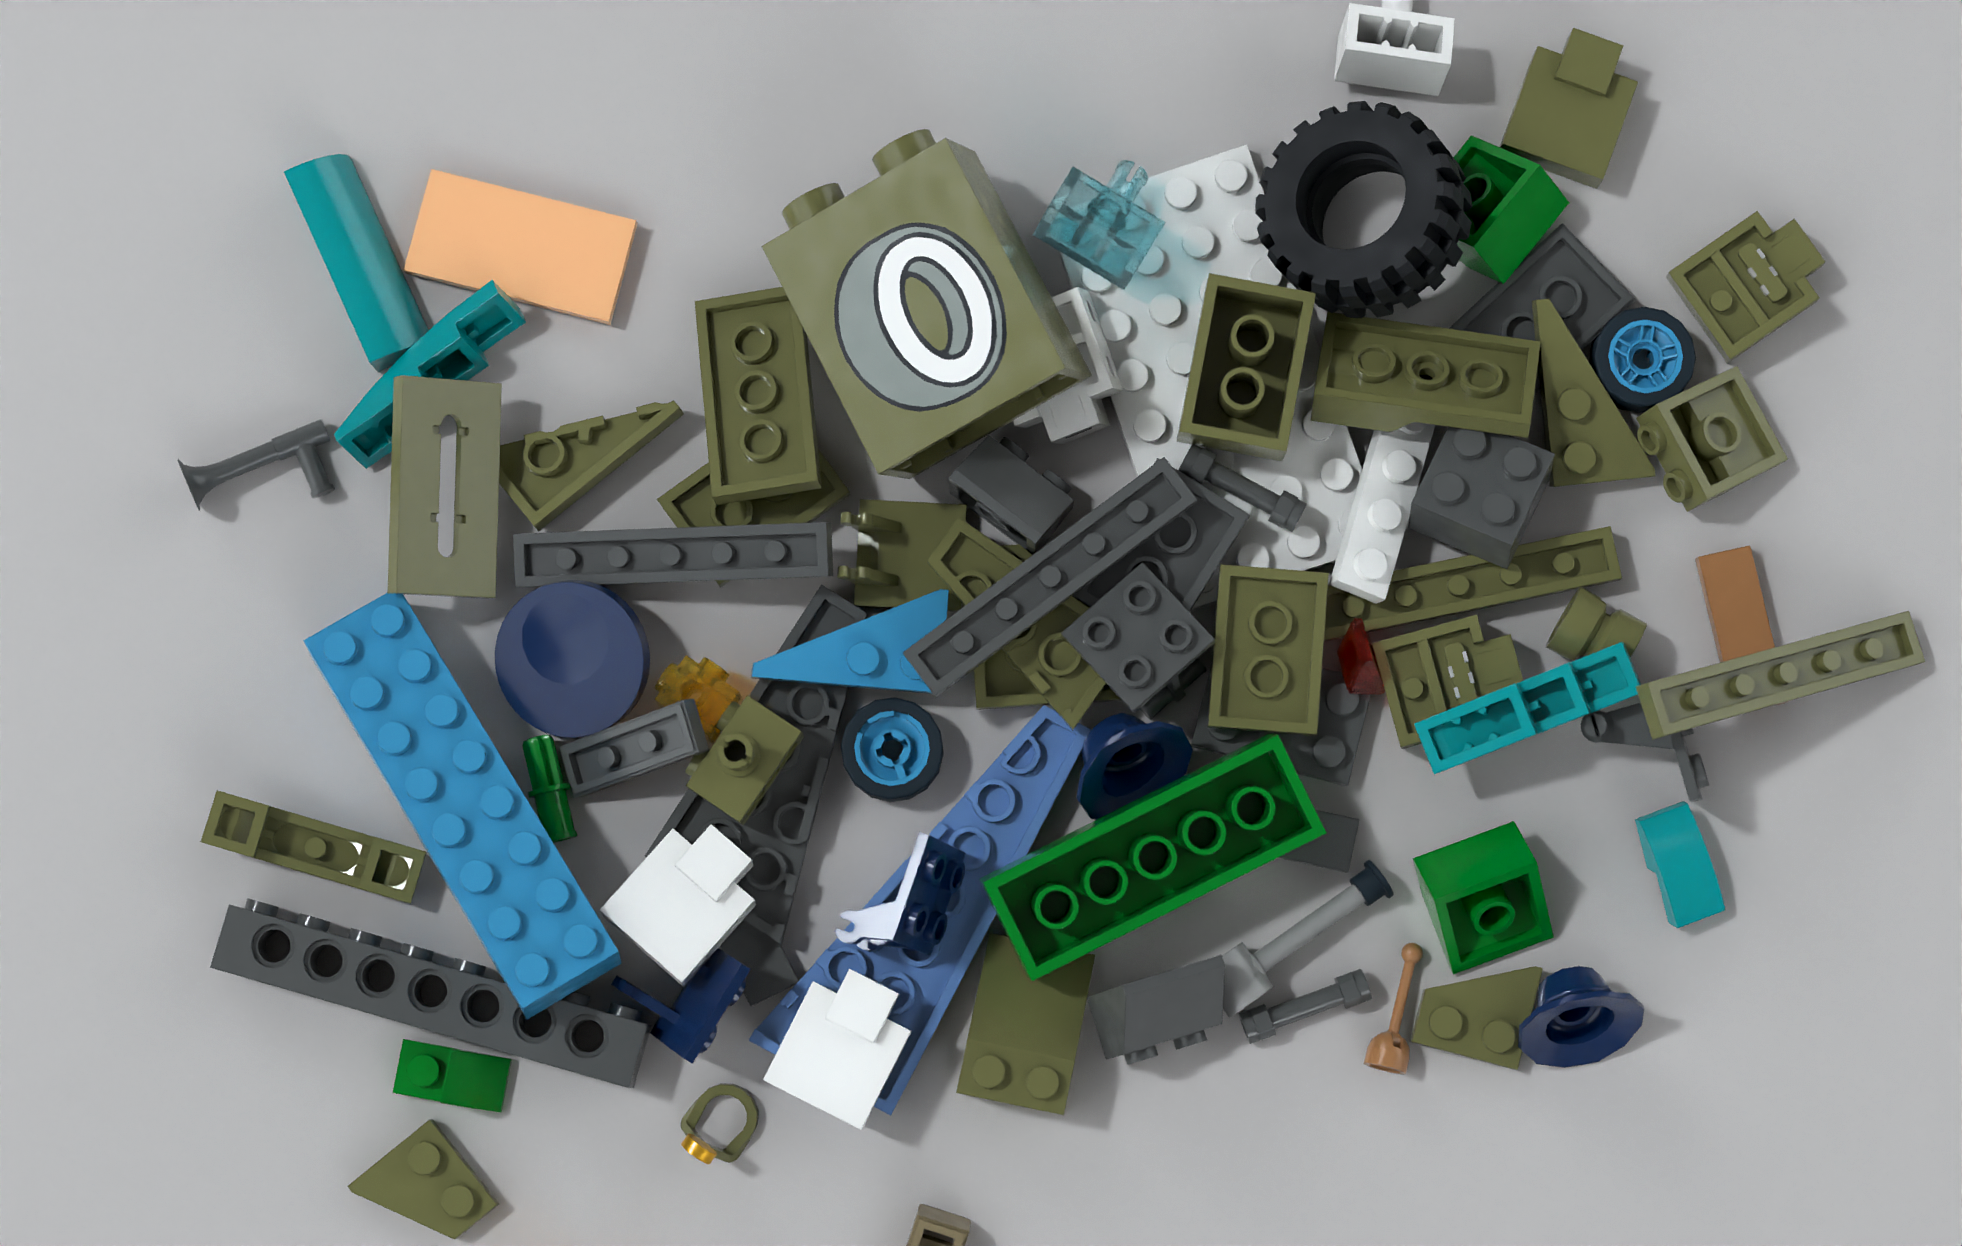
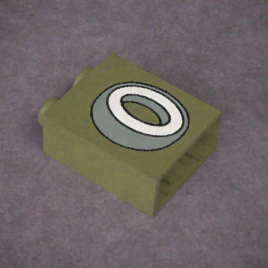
(923, 304)

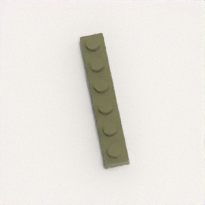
(1476, 584)
(1779, 674)

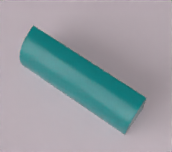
(358, 257)

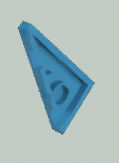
(864, 652)

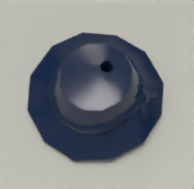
(1129, 761)
(1578, 1019)

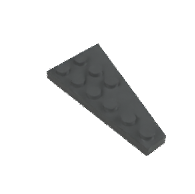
(784, 818)

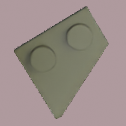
(1478, 1016)
(427, 1183)

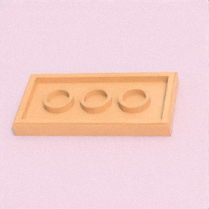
(524, 242)

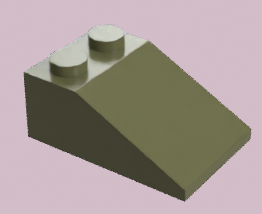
(1024, 1030)

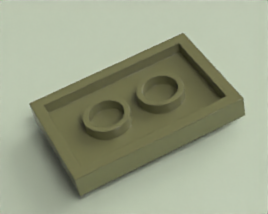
(692, 503)
(1268, 650)

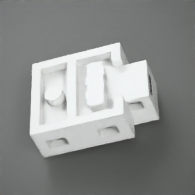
(1080, 407)
(683, 901)
(840, 1048)

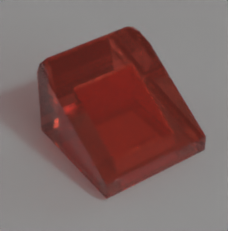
(1359, 661)

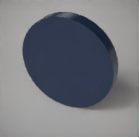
(572, 658)

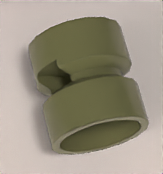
(1588, 628)

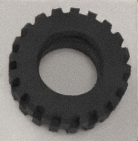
(1320, 165)

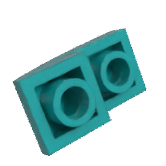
(1682, 864)

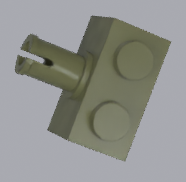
(743, 758)

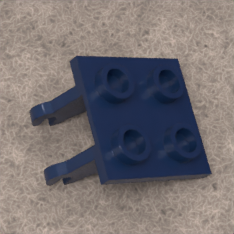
(918, 914)
(692, 1020)

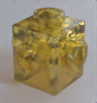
(708, 678)

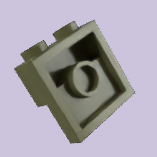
(1709, 439)

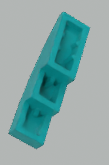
(447, 351)
(1528, 708)

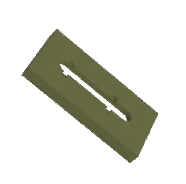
(414, 556)

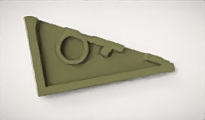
(1578, 413)
(559, 467)

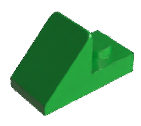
(452, 1075)

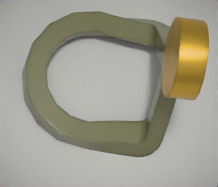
(706, 1152)

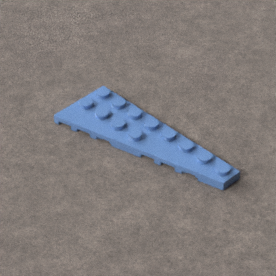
(993, 827)

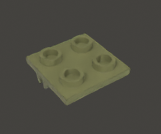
(894, 551)

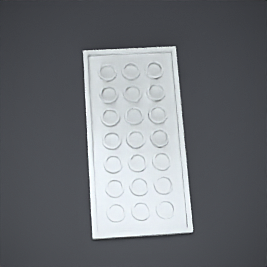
(1152, 344)

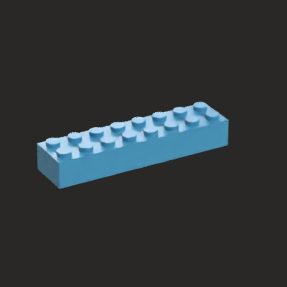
(463, 803)

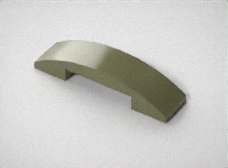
(313, 847)

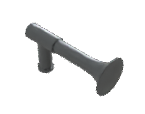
(296, 442)

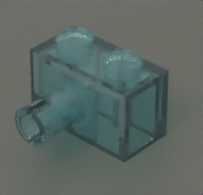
(1101, 223)

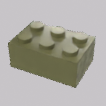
(1246, 367)

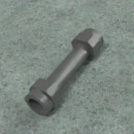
(1283, 510)
(1349, 990)

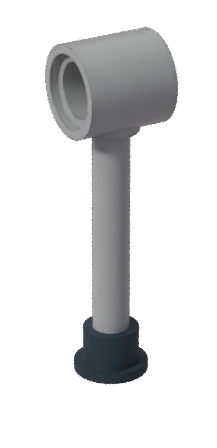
(1245, 972)

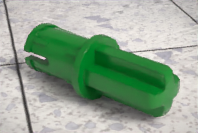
(549, 787)

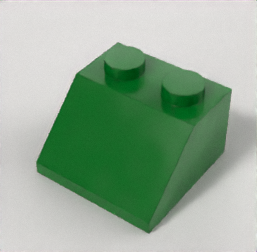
(1509, 210)
(1484, 897)

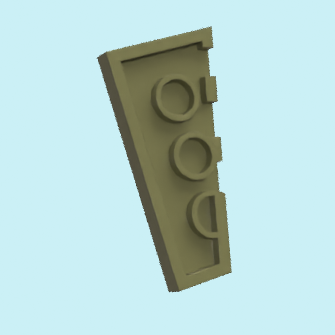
(972, 564)

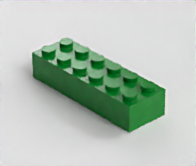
(1152, 856)

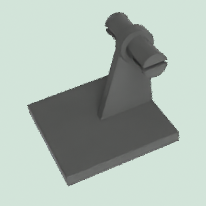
(1141, 642)
(1630, 728)

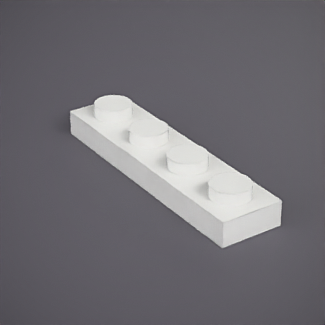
(1381, 511)

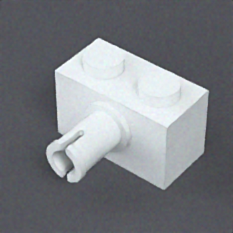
(1394, 48)

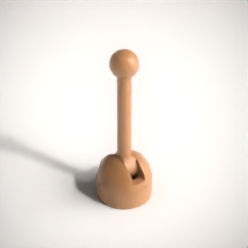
(1388, 1049)

